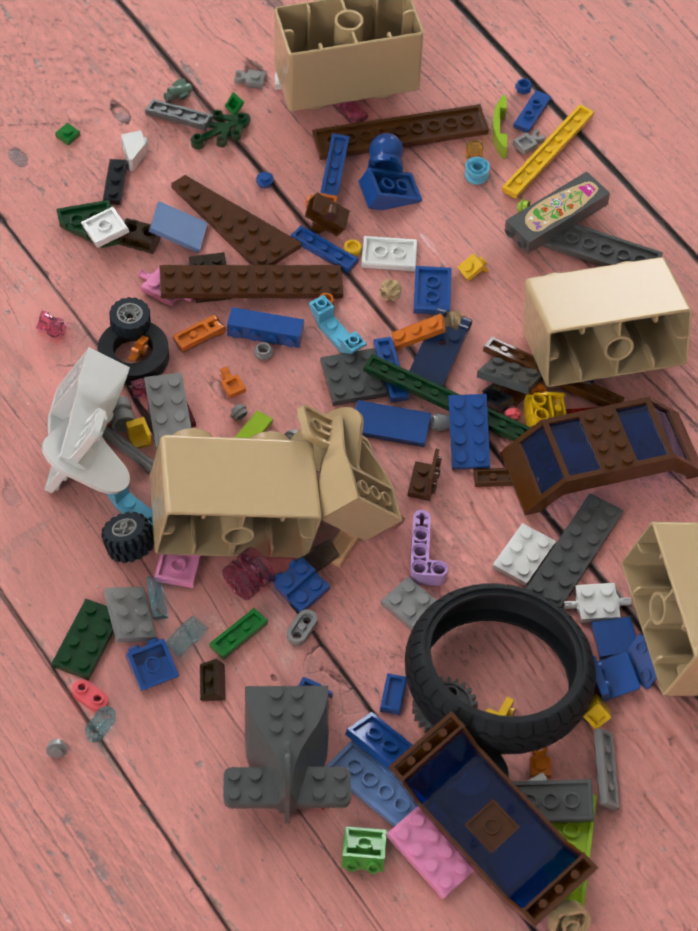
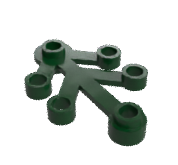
(239, 120)

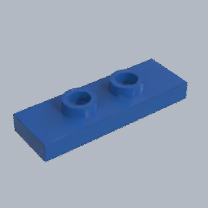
(532, 112)

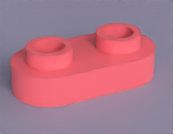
(88, 695)

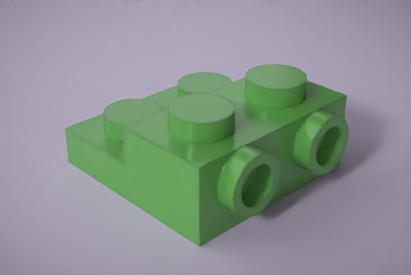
(364, 849)

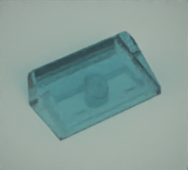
(157, 599)

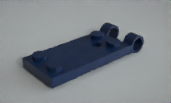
(436, 360)

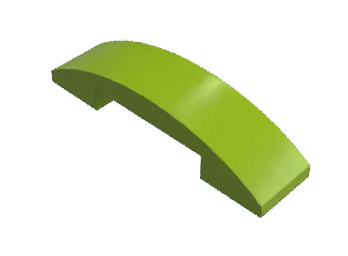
(500, 140)

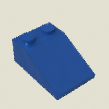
(388, 189)

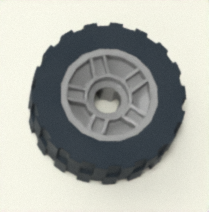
(133, 309)

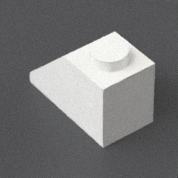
(134, 148)

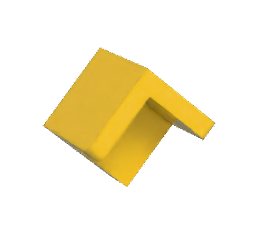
(139, 433)
(597, 712)

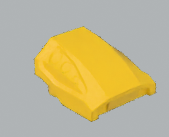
(543, 406)

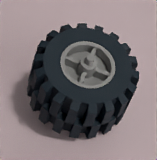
(127, 537)

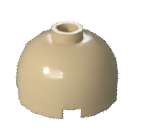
(569, 917)

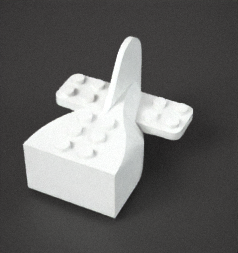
(77, 423)

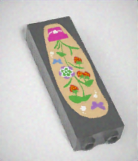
(556, 212)

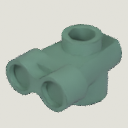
(179, 89)

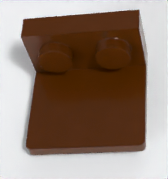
(424, 478)

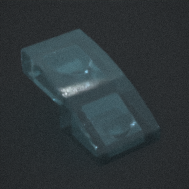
(185, 635)

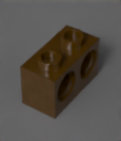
(139, 236)

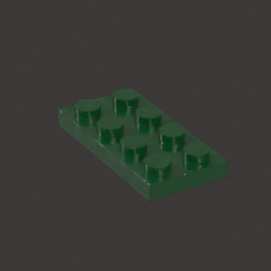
(85, 640)

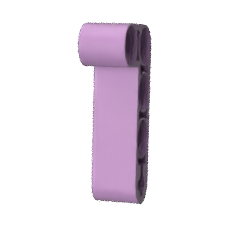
(421, 547)

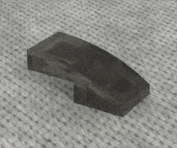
(321, 555)

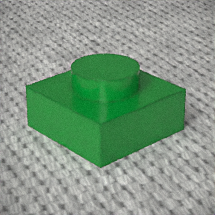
(67, 134)

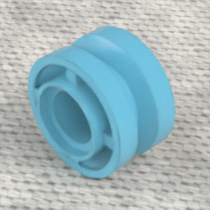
(477, 170)

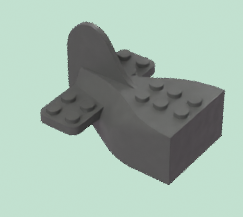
(286, 753)

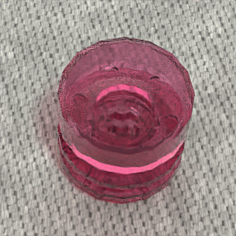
(248, 573)

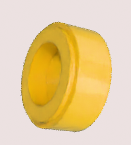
(353, 247)

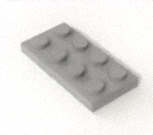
(167, 404)

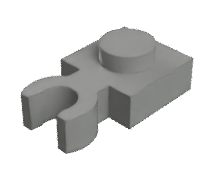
(253, 78)
(527, 142)

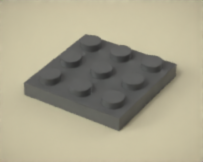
(347, 379)

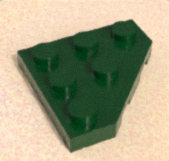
(72, 216)

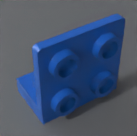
(642, 662)
(615, 676)

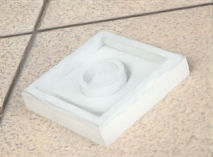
(105, 227)

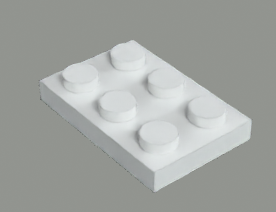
(524, 554)

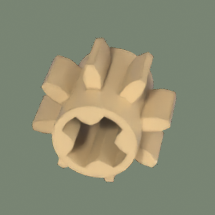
(390, 290)
(453, 319)

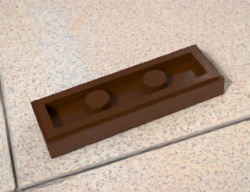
(491, 477)

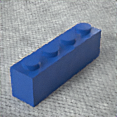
(265, 327)

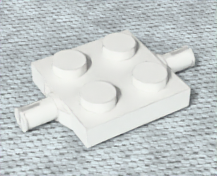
(597, 602)

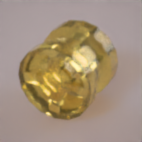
(473, 149)

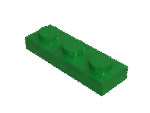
(238, 633)

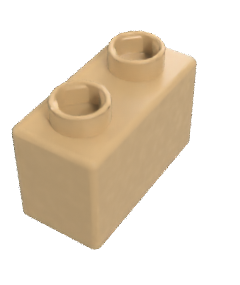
(346, 51)
(606, 321)
(234, 495)
(665, 594)

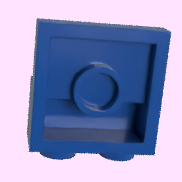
(300, 585)
(151, 664)

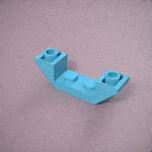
(336, 333)
(127, 502)

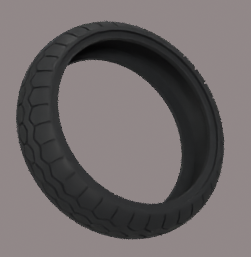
(516, 607)

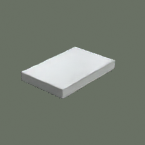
(389, 253)

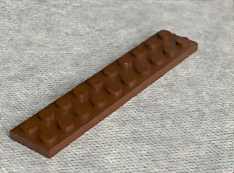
(410, 129)
(250, 281)

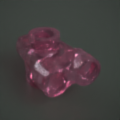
(53, 325)

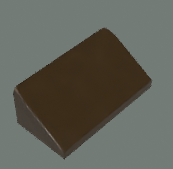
(212, 681)

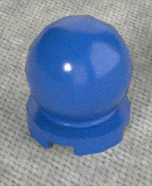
(386, 152)

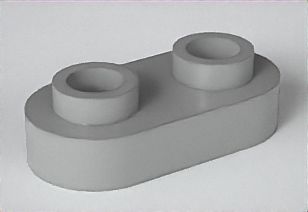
(301, 629)

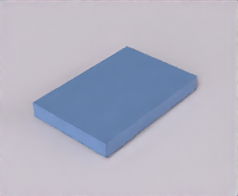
(178, 227)

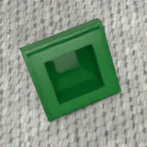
(234, 103)

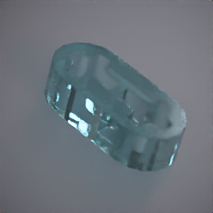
(103, 727)

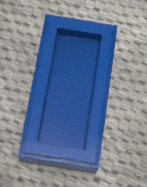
(393, 694)

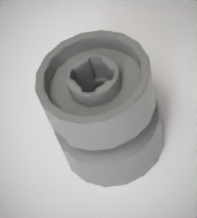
(122, 414)

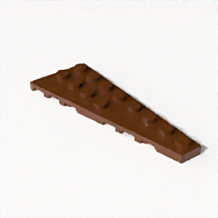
(248, 234)

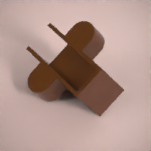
(326, 215)

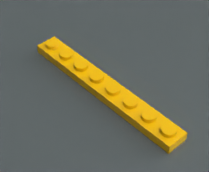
(547, 151)

